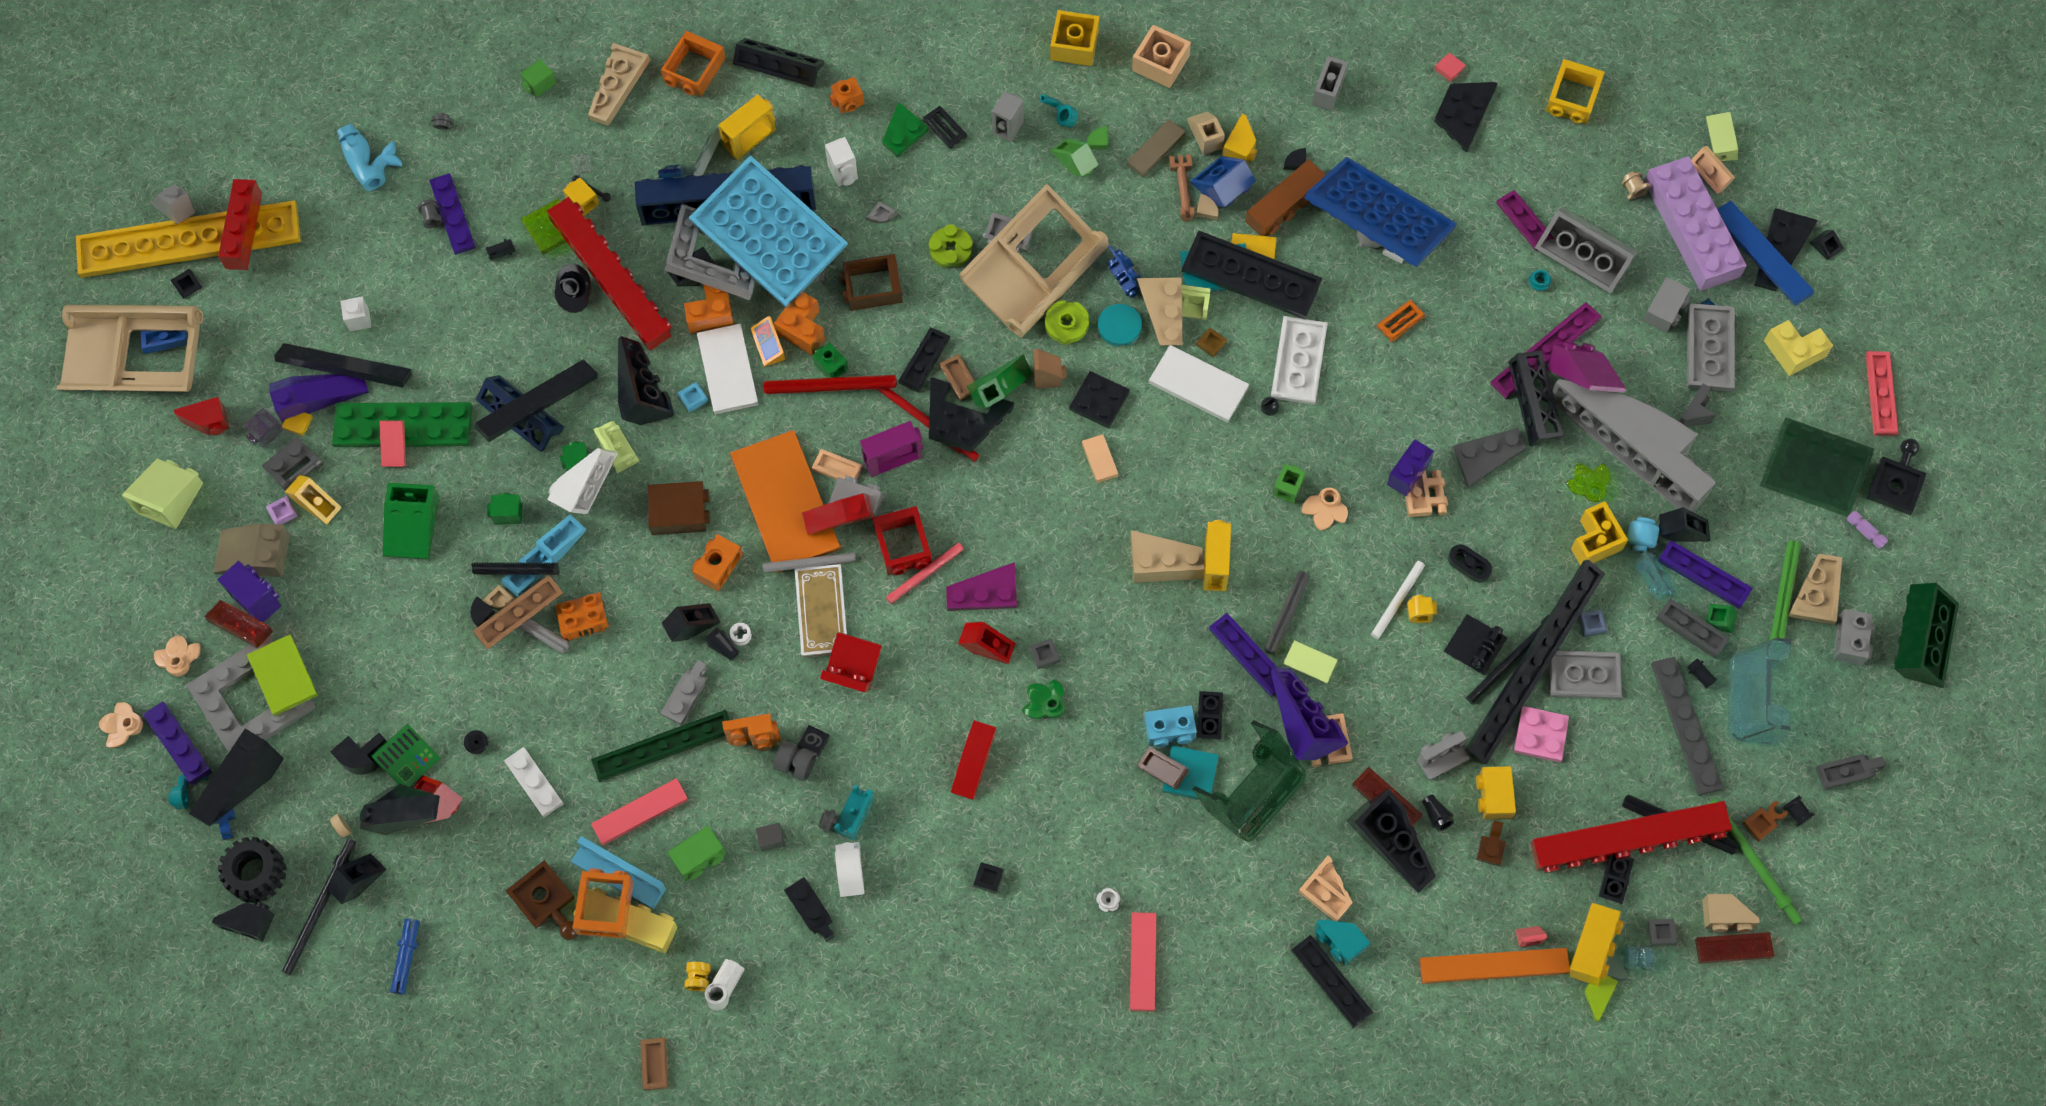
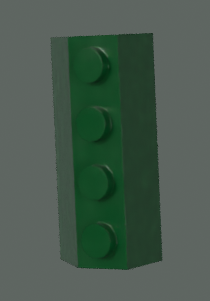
(1926, 634)

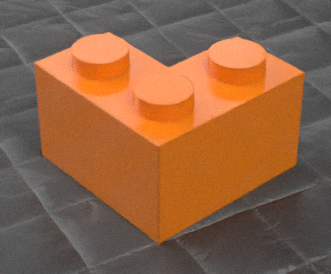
(709, 313)
(797, 326)

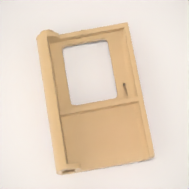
(100, 344)

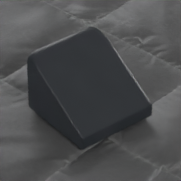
(1827, 244)
(186, 283)

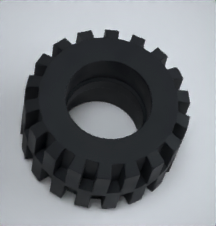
(239, 856)

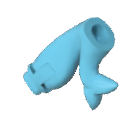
(358, 154)

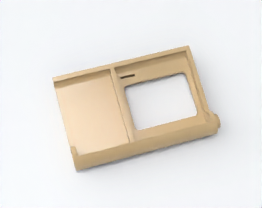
(1011, 284)

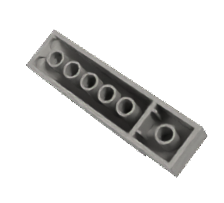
(1639, 438)

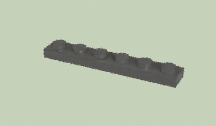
(1686, 726)

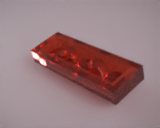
(238, 624)
(1371, 784)
(1734, 947)

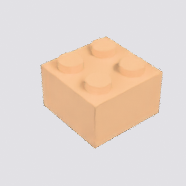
(1161, 56)

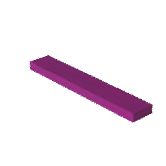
(1568, 330)

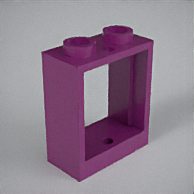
(891, 448)

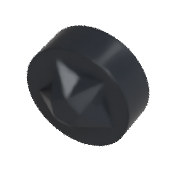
(476, 741)

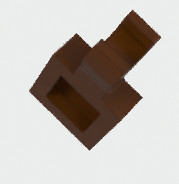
(1491, 848)

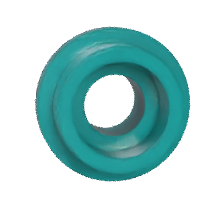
(1540, 274)

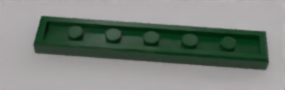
(660, 746)

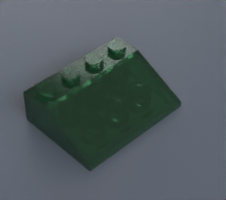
(1816, 467)

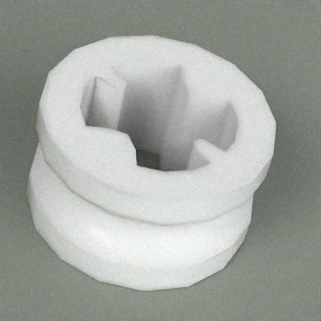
(746, 637)

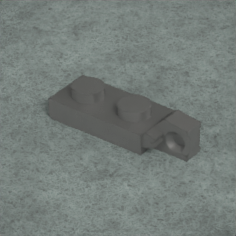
(1848, 770)

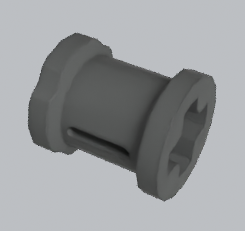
(429, 211)

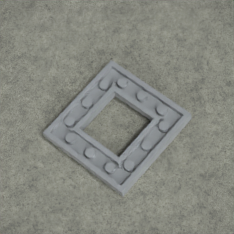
(683, 264)
(207, 694)

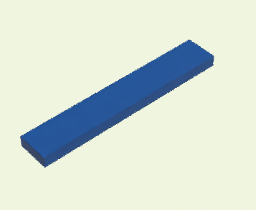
(1765, 254)

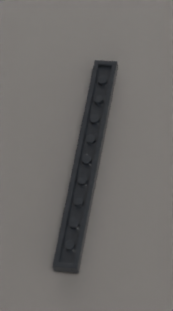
(1534, 662)

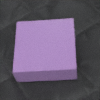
(281, 511)

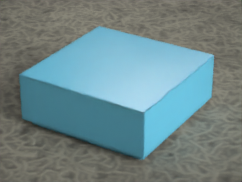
(692, 397)

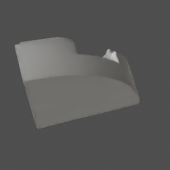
(881, 213)

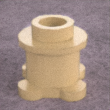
(1635, 185)

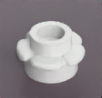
(1105, 894)

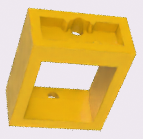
(1580, 74)
(747, 126)
(1217, 556)

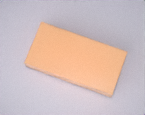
(1100, 458)
(835, 466)

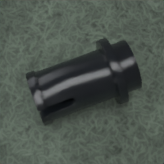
(500, 249)
(1701, 673)

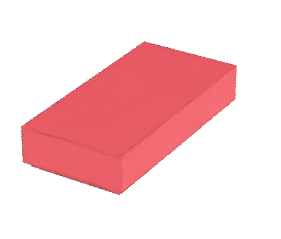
(392, 443)

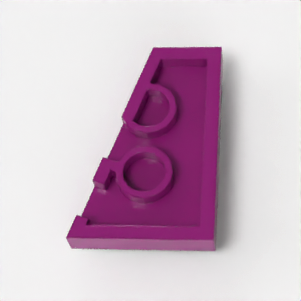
(985, 591)

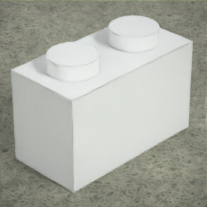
(841, 162)

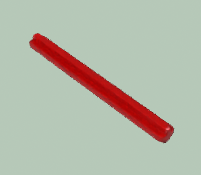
(829, 384)

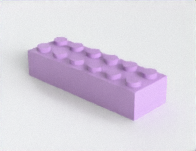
(1695, 223)

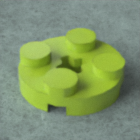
(950, 235)
(1063, 333)

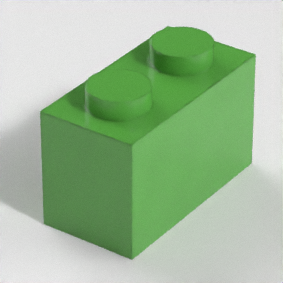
(697, 853)

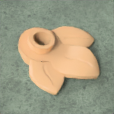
(1324, 511)
(177, 656)
(118, 726)

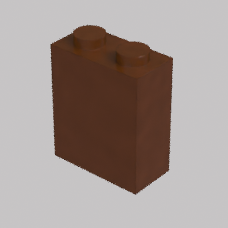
(678, 508)

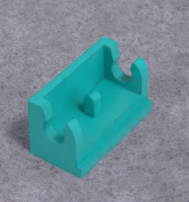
(854, 812)

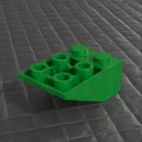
(409, 520)

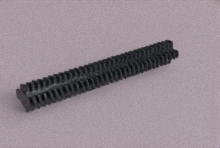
(515, 568)

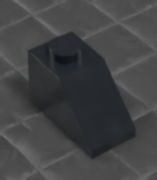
(1684, 526)
(689, 621)
(354, 878)
(246, 920)

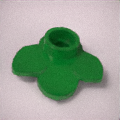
(1042, 698)

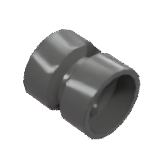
(793, 760)

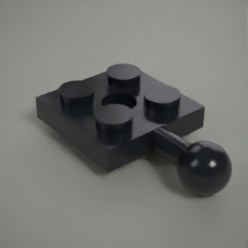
(1908, 477)

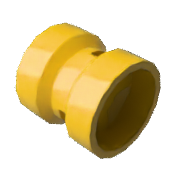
(697, 976)

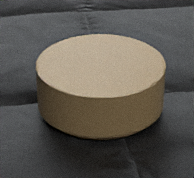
(340, 825)

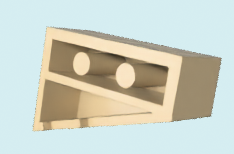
(1164, 559)

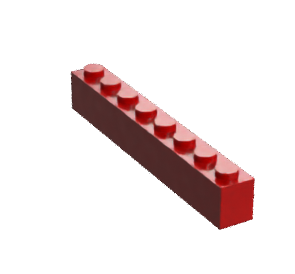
(609, 273)
(1630, 836)

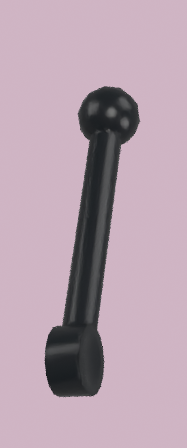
(605, 196)

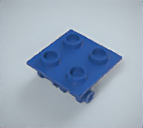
(1123, 271)

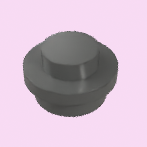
(442, 121)
(827, 820)

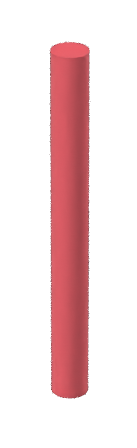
(924, 573)

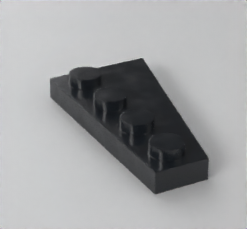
(1787, 235)

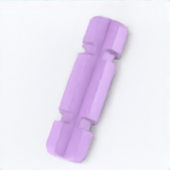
(1867, 529)

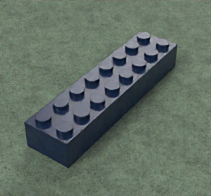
(661, 199)

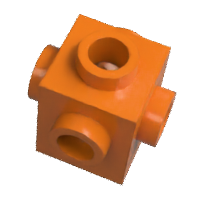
(846, 95)

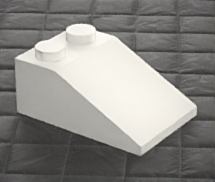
(580, 485)

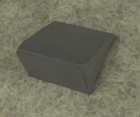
(770, 837)

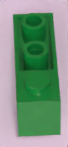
(999, 382)

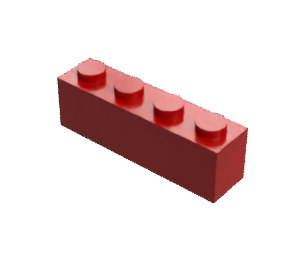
(240, 224)

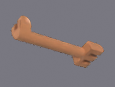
(1186, 211)

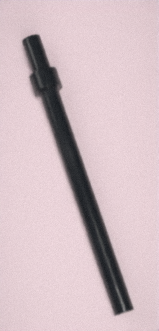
(1504, 666)
(339, 860)

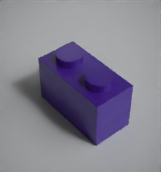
(1410, 467)

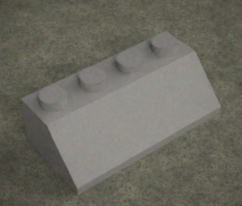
(1586, 249)

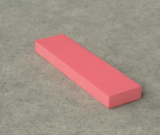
(1881, 393)
(639, 812)
(1143, 962)

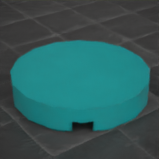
(1119, 325)

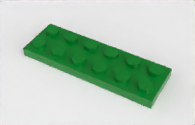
(424, 422)

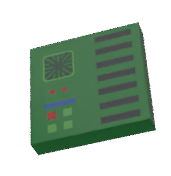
(405, 756)

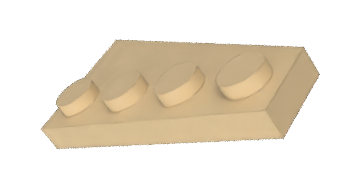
(620, 76)

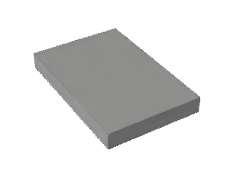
(1585, 675)

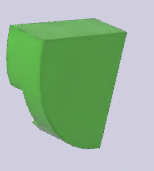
(1098, 139)

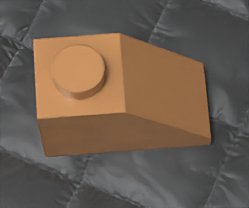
(1047, 369)

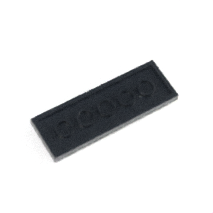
(1252, 274)

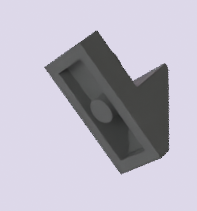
(1696, 412)

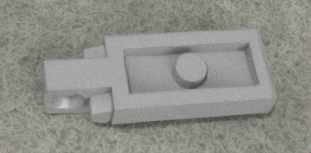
(685, 694)

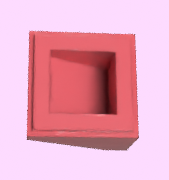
(1530, 936)

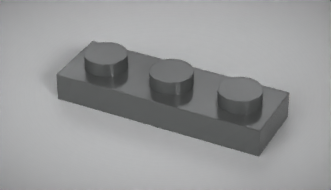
(1692, 628)

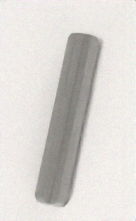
(545, 636)

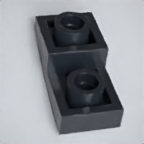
(1210, 715)
(1616, 879)

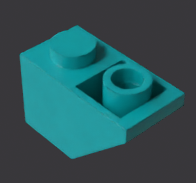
(1343, 938)

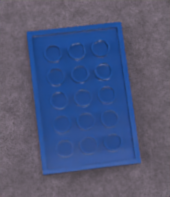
(1381, 211)

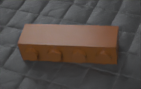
(1283, 200)

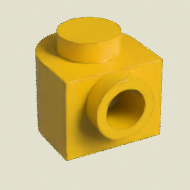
(1421, 609)

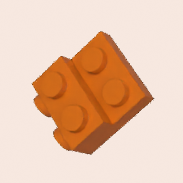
(757, 729)

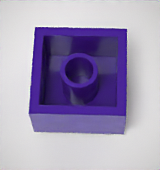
(250, 591)

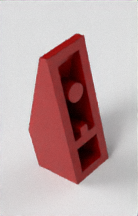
(838, 513)

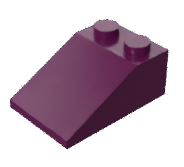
(1584, 367)

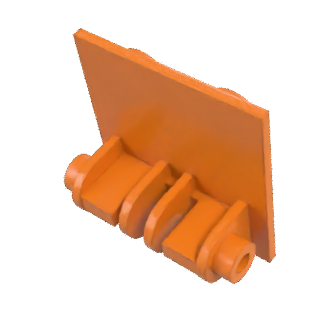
(581, 615)

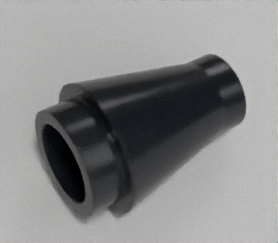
(721, 643)
(1438, 814)

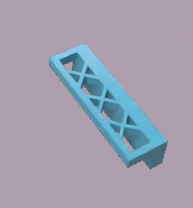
(645, 888)

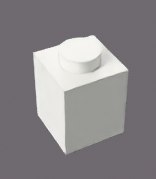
(355, 314)

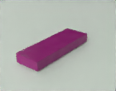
(1523, 218)

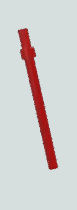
(920, 416)

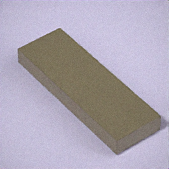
(1156, 148)

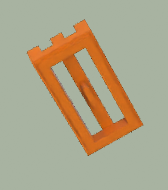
(1387, 331)

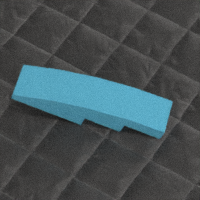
(548, 549)

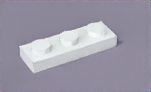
(533, 782)

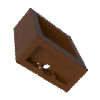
(871, 265)

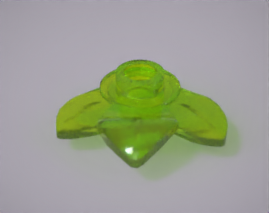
(1587, 479)

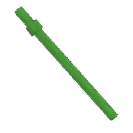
(1783, 901)

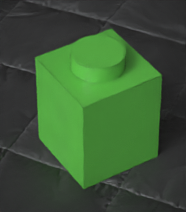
(537, 78)

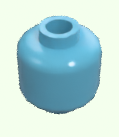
(1642, 534)

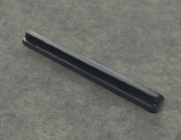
(1646, 809)

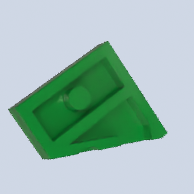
(903, 130)

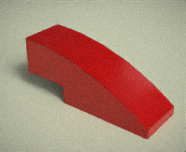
(973, 759)

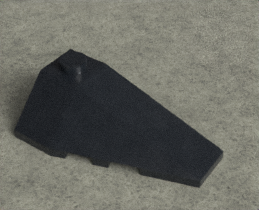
(1387, 829)

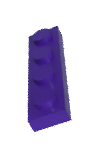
(452, 214)
(1705, 574)
(1245, 651)
(177, 743)

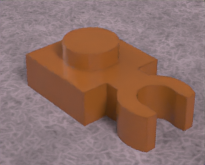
(1763, 822)

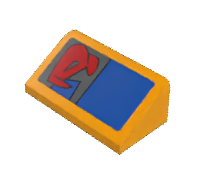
(767, 342)

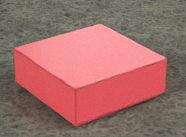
(1450, 67)

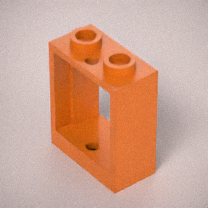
(700, 46)
(603, 928)

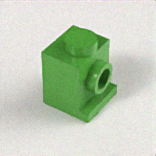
(1285, 490)

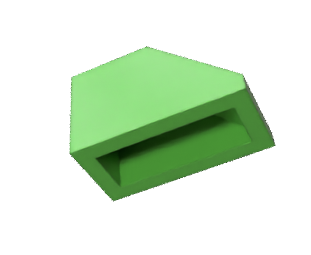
(1075, 157)

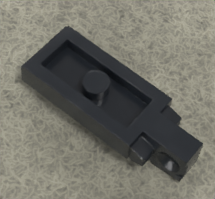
(810, 908)

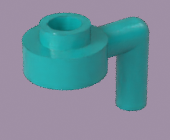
(1066, 115)
(179, 796)

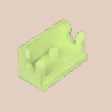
(1722, 136)
(1195, 302)
(613, 439)
(1310, 662)

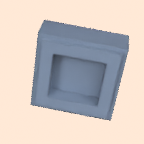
(1592, 623)

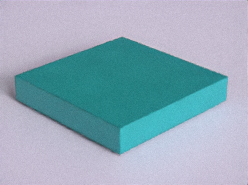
(1201, 773)

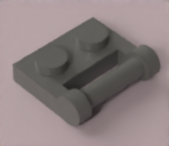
(288, 460)

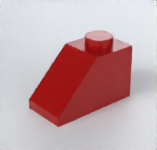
(204, 416)
(986, 641)

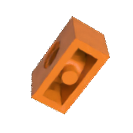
(716, 575)

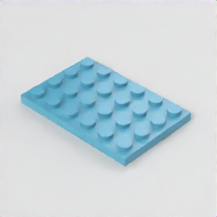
(768, 231)

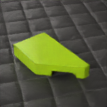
(1599, 996)

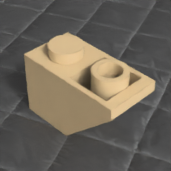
(1207, 132)
(1726, 912)

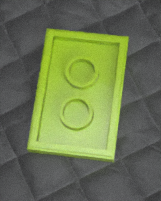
(282, 675)

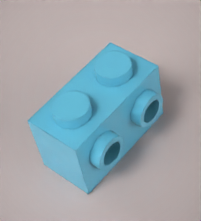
(1170, 726)

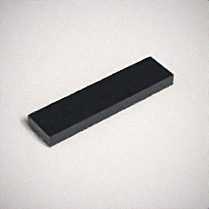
(1332, 981)

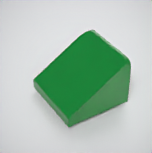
(1721, 617)

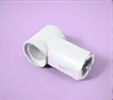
(724, 983)

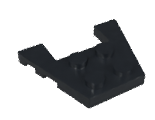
(960, 425)

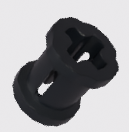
(1798, 811)

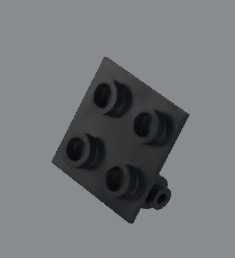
(1476, 644)

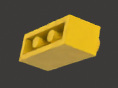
(1596, 944)

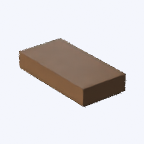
(958, 376)
(654, 1064)

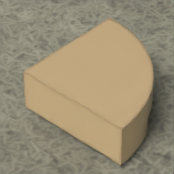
(1207, 208)
(498, 598)

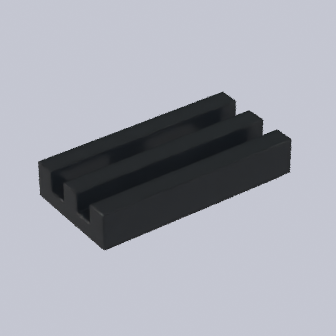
(955, 139)

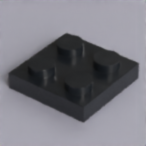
(1099, 399)

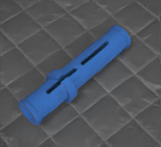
(406, 947)

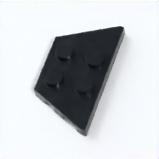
(1464, 110)

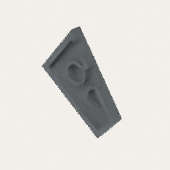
(1483, 455)

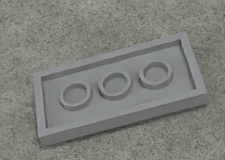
(1711, 347)

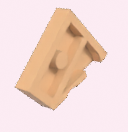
(1326, 891)

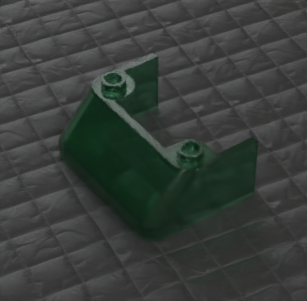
(1262, 791)

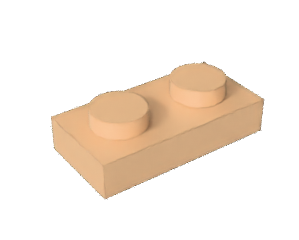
(1712, 169)

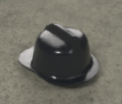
(572, 288)

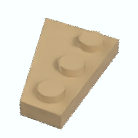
(1164, 307)
(1820, 591)

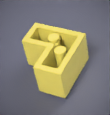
(1796, 351)

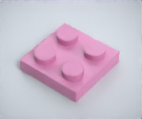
(1541, 734)

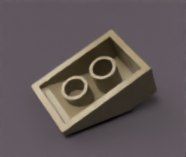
(258, 545)

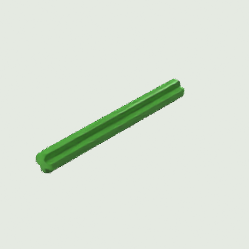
(1785, 589)

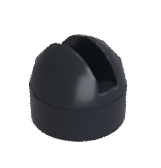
(1272, 408)

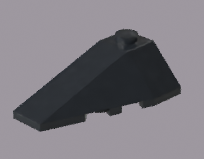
(638, 392)
(242, 772)
(398, 810)

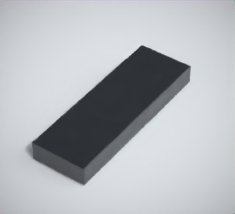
(924, 359)

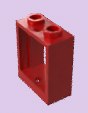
(896, 520)

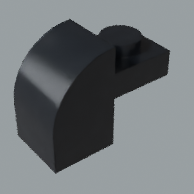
(358, 759)

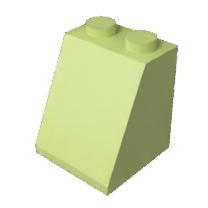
(163, 492)

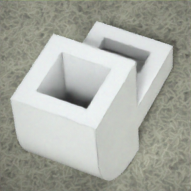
(849, 869)

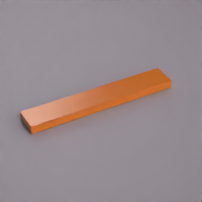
(1494, 965)

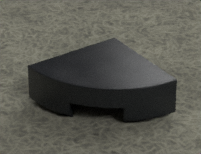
(1295, 159)
(480, 612)

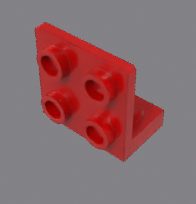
(852, 662)

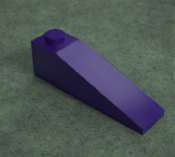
(313, 393)
(1305, 724)

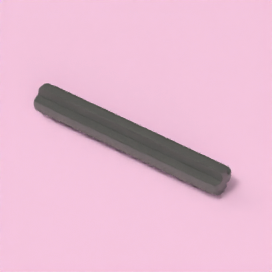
(1287, 613)

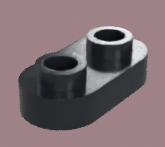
(1471, 562)

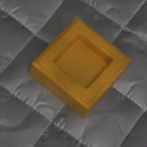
(1211, 342)

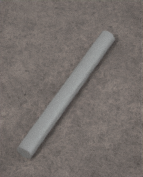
(808, 562)

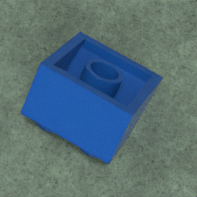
(1224, 180)

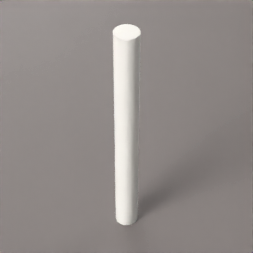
(1397, 600)

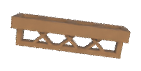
(517, 612)

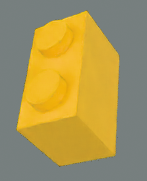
(1497, 793)

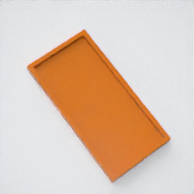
(778, 492)

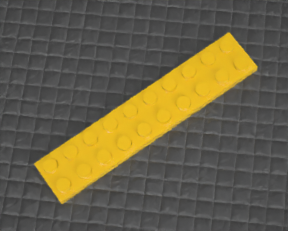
(173, 243)

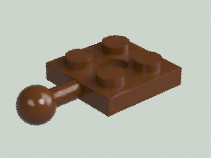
(541, 910)

